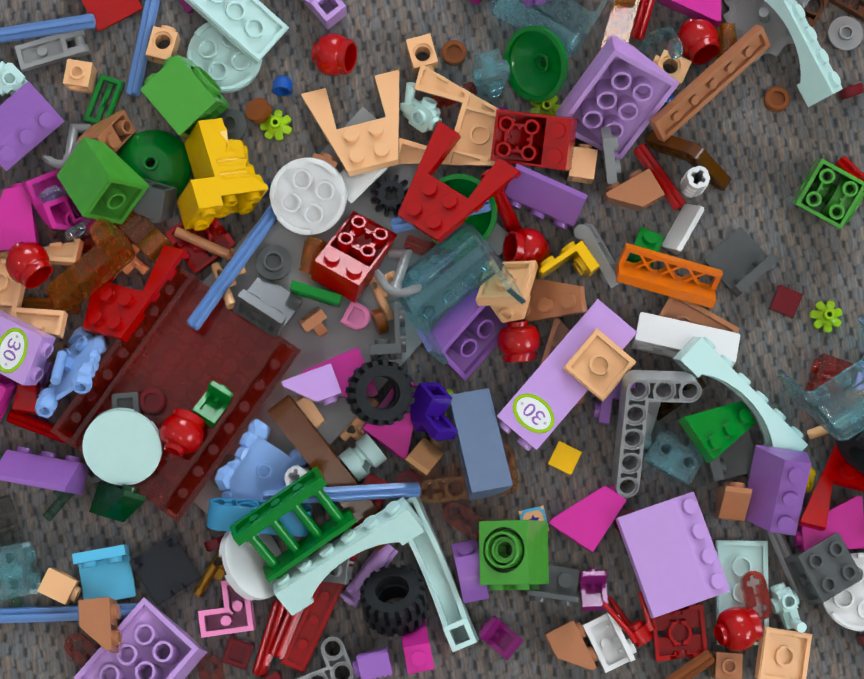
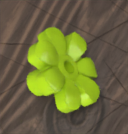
(539, 107)
(276, 126)
(826, 316)

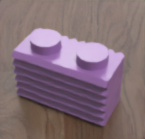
(373, 664)

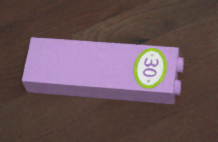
(23, 350)
(551, 390)

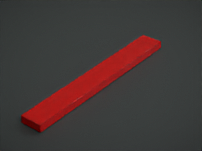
(318, 613)

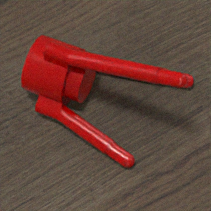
(638, 631)

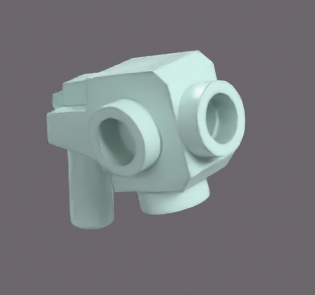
(10, 79)
(421, 114)
(785, 604)

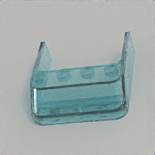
(563, 17)
(447, 277)
(835, 404)

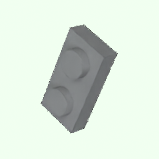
(611, 164)

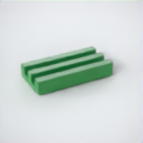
(117, 94)
(316, 294)

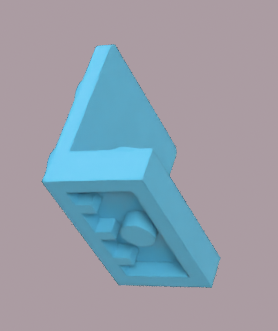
(106, 573)

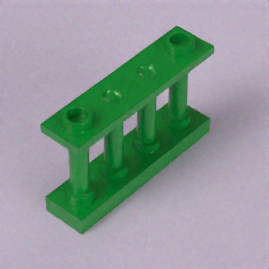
(290, 500)

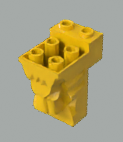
(222, 177)

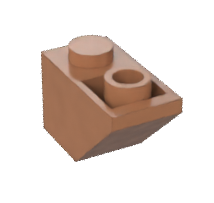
(112, 130)
(637, 192)
(732, 501)
(99, 621)
(569, 645)

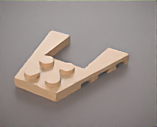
(474, 124)
(367, 144)
(12, 293)

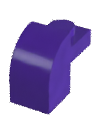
(430, 409)

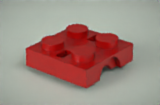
(198, 258)
(680, 638)

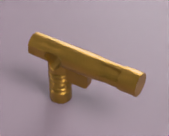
(211, 572)

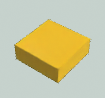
(564, 458)

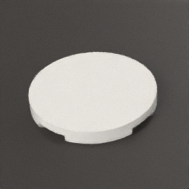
(308, 196)
(245, 567)
(848, 605)

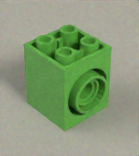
(184, 94)
(829, 193)
(513, 554)

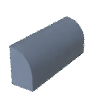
(479, 444)

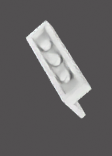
(669, 336)

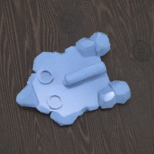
(72, 370)
(256, 465)

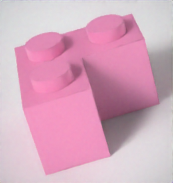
(233, 618)

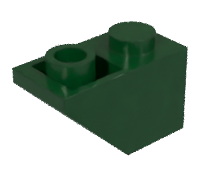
(116, 501)

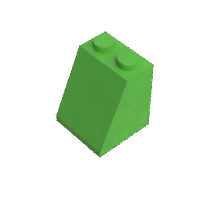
(101, 182)

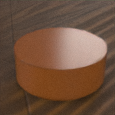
(454, 53)
(776, 99)
(258, 110)
(379, 321)

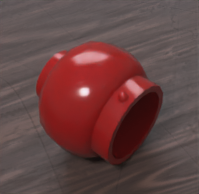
(699, 41)
(334, 54)
(525, 245)
(28, 264)
(518, 341)
(182, 432)
(738, 628)

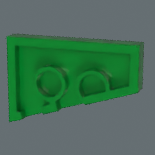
(717, 428)

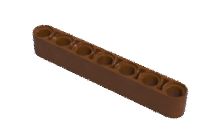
(320, 454)

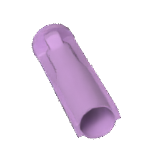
(376, 560)

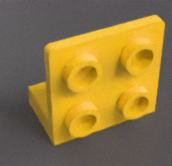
(583, 263)

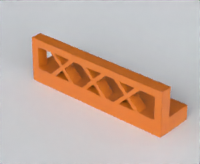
(665, 280)

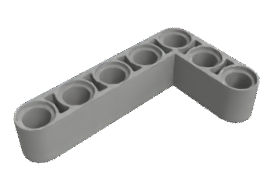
(637, 421)

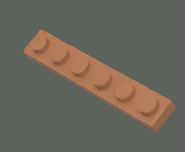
(710, 83)

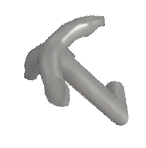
(74, 129)
(395, 288)

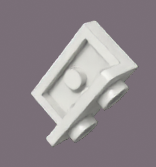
(609, 642)

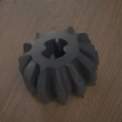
(381, 195)

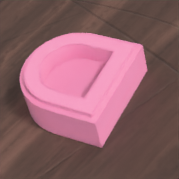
(356, 316)

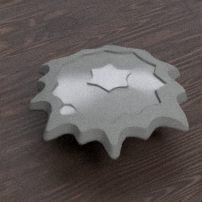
(752, 12)

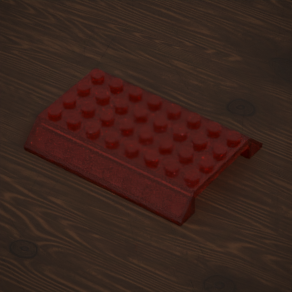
(181, 365)

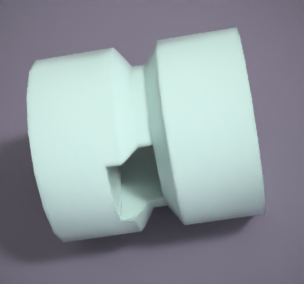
(362, 457)

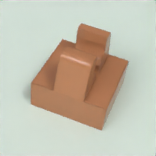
(313, 320)

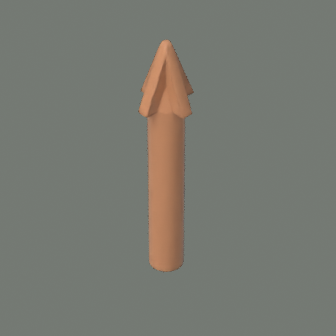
(204, 243)

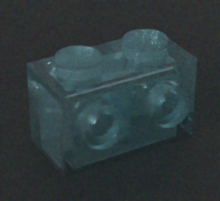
(490, 73)
(672, 461)
(18, 571)

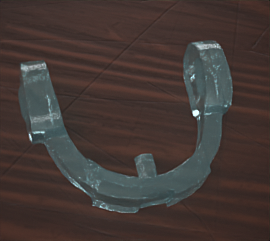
(675, 46)
(52, 193)

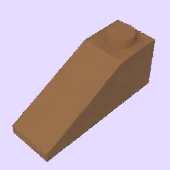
(425, 456)

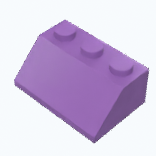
(24, 123)
(545, 198)
(467, 335)
(44, 470)
(778, 488)

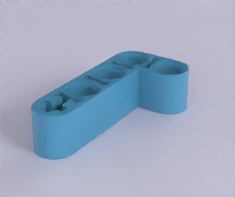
(227, 511)

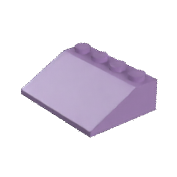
(619, 92)
(672, 554)
(149, 649)

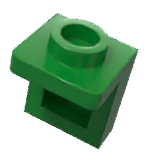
(648, 240)
(213, 403)

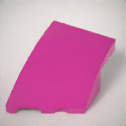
(59, 212)

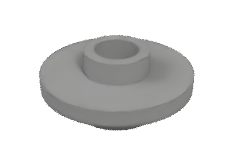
(845, 33)

